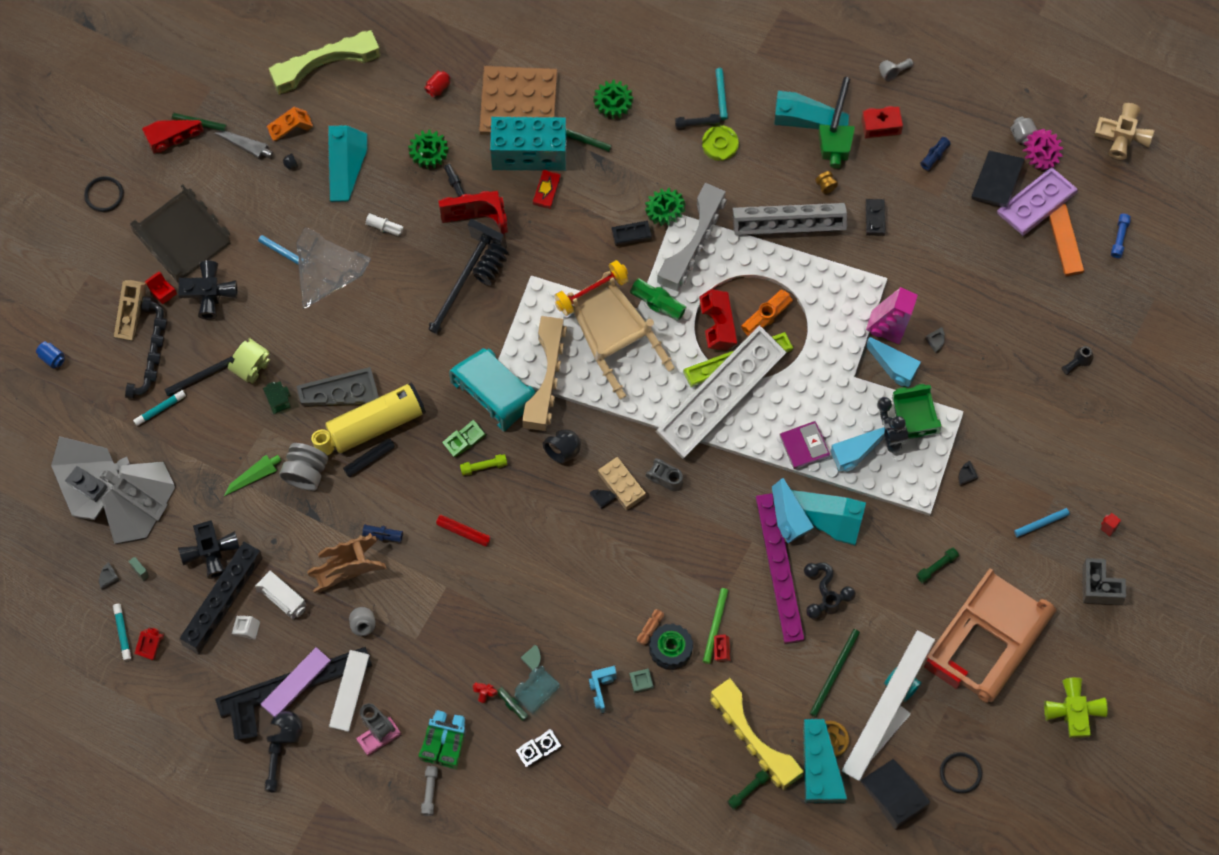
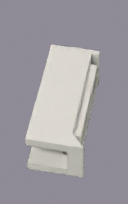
(281, 595)

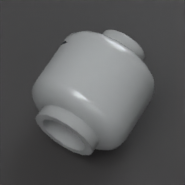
(1022, 128)
(362, 621)

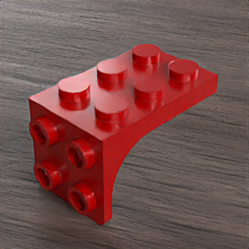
(471, 206)

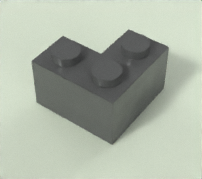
(1098, 588)

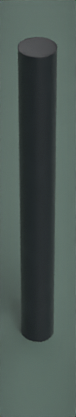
(839, 105)
(198, 376)

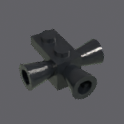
(207, 289)
(209, 548)

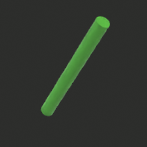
(715, 625)

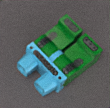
(444, 734)

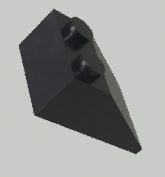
(895, 793)

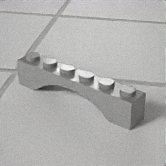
(676, 267)

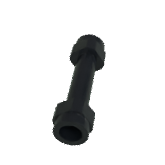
(713, 120)
(271, 783)

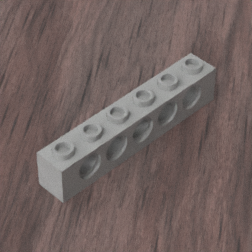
(789, 218)

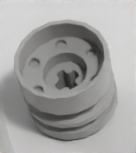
(303, 466)

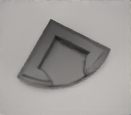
(936, 339)
(107, 576)

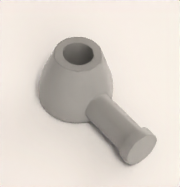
(890, 70)

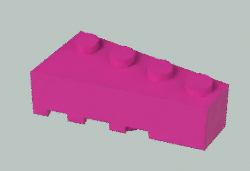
(892, 315)

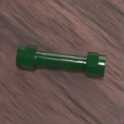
(949, 556)
(736, 800)

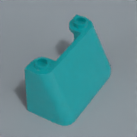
(492, 386)

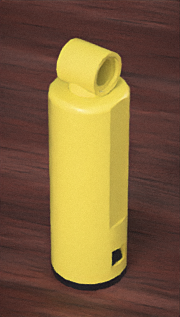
(369, 420)

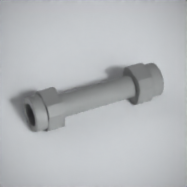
(427, 807)

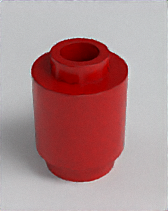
(437, 83)

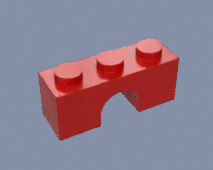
(717, 305)

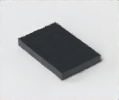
(998, 179)

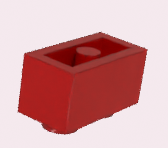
(1110, 524)
(722, 648)

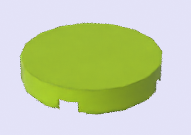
(720, 143)

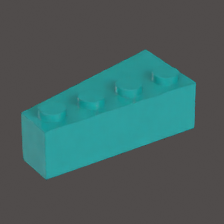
(821, 770)

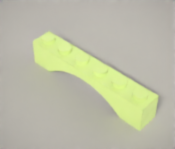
(357, 48)

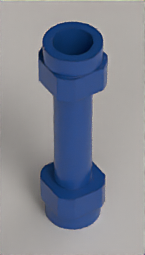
(1123, 223)

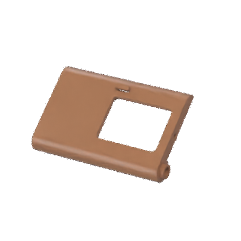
(1006, 615)

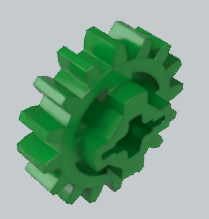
(605, 94)
(425, 155)
(656, 207)

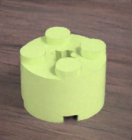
(249, 360)

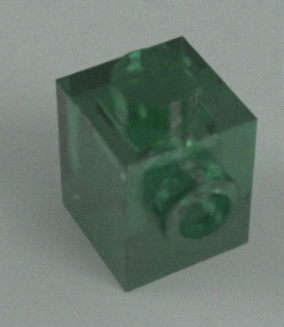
(277, 396)

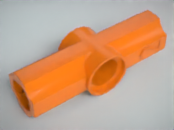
(774, 306)

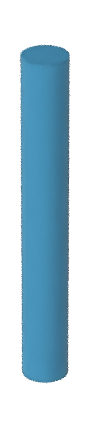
(279, 249)
(1042, 522)

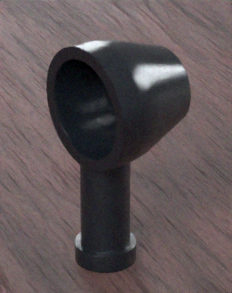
(1079, 359)

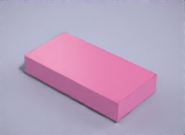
(370, 744)

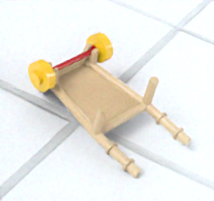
(609, 320)

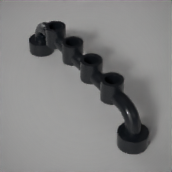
(153, 357)

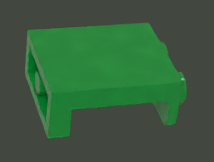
(917, 409)

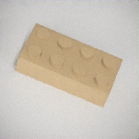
(621, 483)

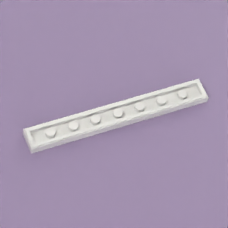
(888, 705)

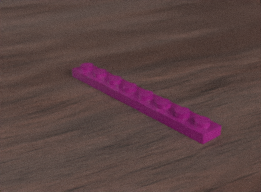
(779, 571)

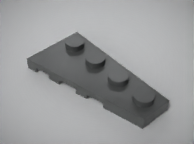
(343, 389)

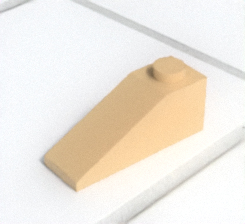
(129, 309)

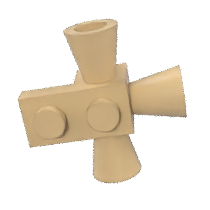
(1123, 131)

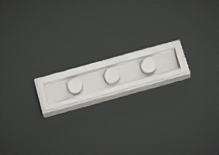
(349, 691)

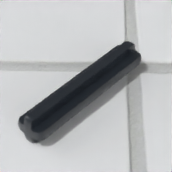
(368, 457)

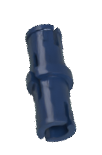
(935, 153)
(395, 535)

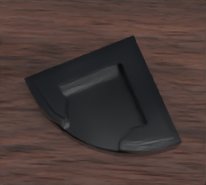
(967, 474)
(602, 497)

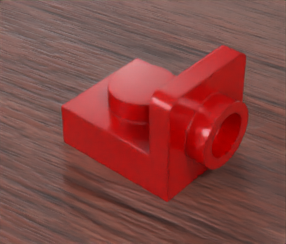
(148, 643)

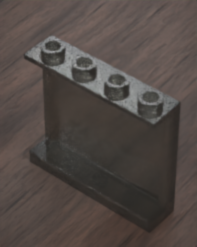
(182, 234)

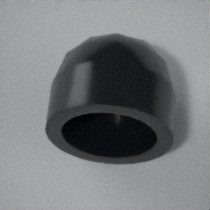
(290, 162)

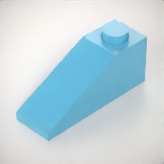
(897, 364)
(852, 451)
(789, 514)

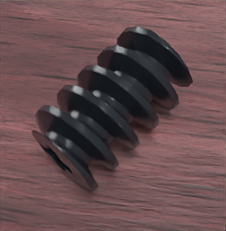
(488, 263)

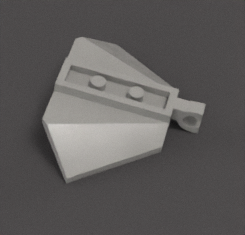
(91, 459)
(136, 499)

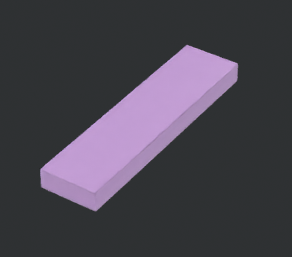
(296, 682)

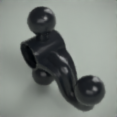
(894, 428)
(847, 593)

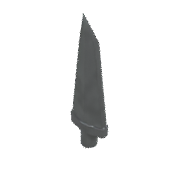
(249, 145)

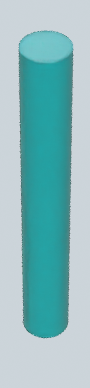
(721, 94)

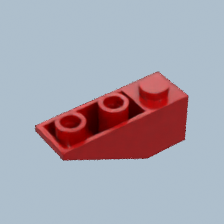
(169, 132)

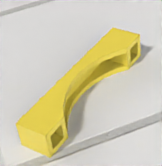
(779, 765)

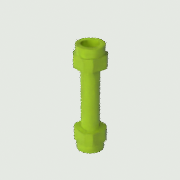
(467, 468)

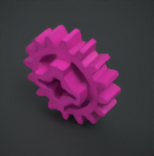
(1044, 146)

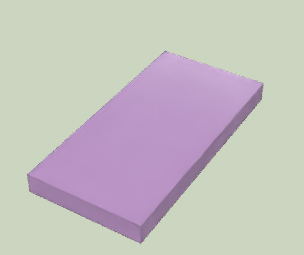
(1037, 201)

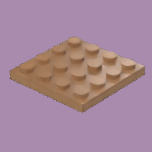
(516, 94)

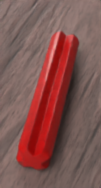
(463, 530)

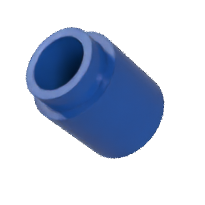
(50, 354)

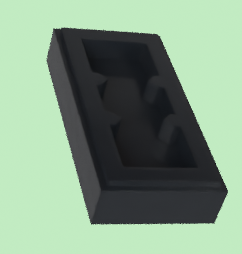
(631, 233)

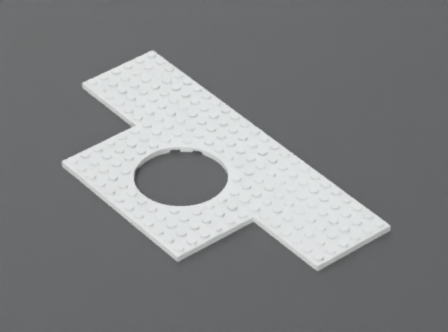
(811, 389)

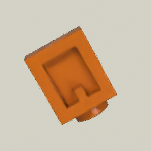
(288, 121)

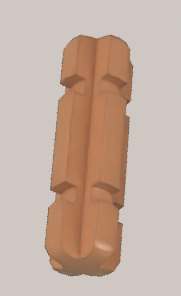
(650, 627)

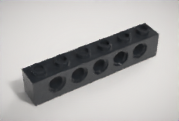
(221, 598)

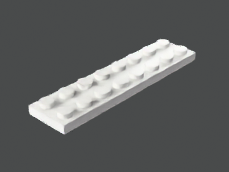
(720, 392)

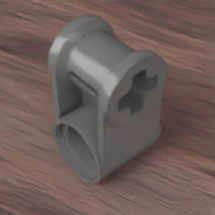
(662, 473)
(378, 724)

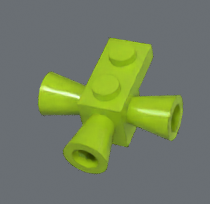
(1075, 709)

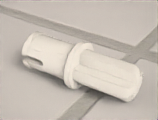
(384, 225)

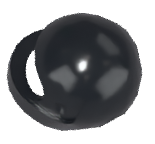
(568, 444)
(290, 725)

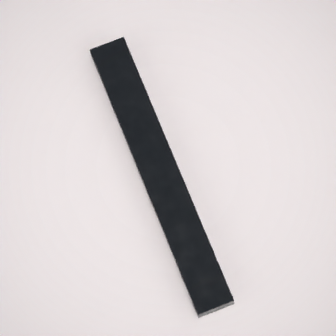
(262, 690)

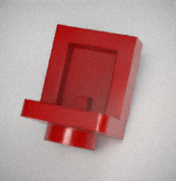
(160, 288)

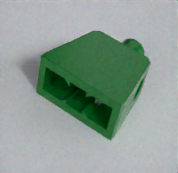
(835, 145)

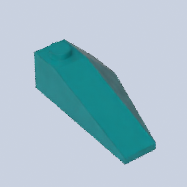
(803, 112)
(346, 156)
(833, 514)

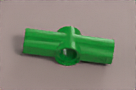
(658, 299)

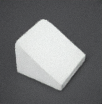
(246, 627)

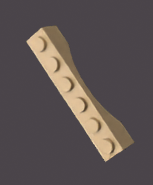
(537, 409)

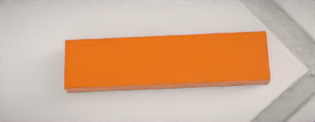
(1066, 241)

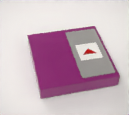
(804, 445)

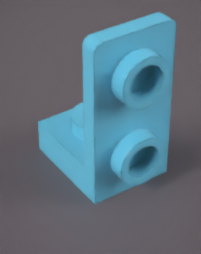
(602, 676)

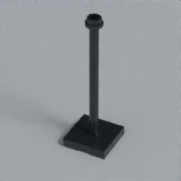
(486, 236)

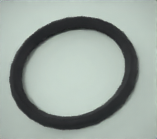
(108, 208)
(964, 755)

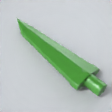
(259, 470)

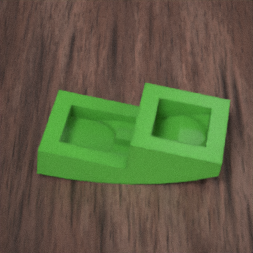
(464, 439)

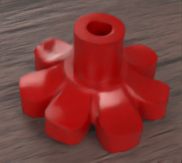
(484, 691)

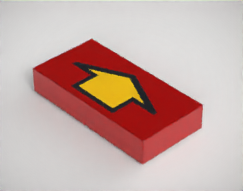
(546, 189)

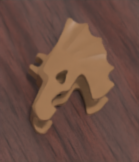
(346, 562)

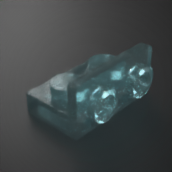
(536, 689)

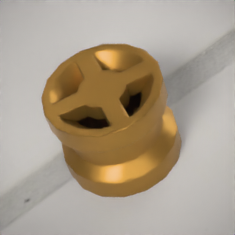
(826, 182)

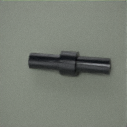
(454, 180)

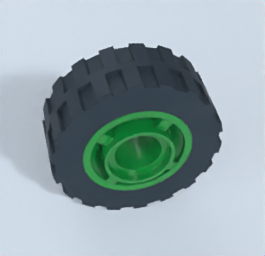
(673, 635)

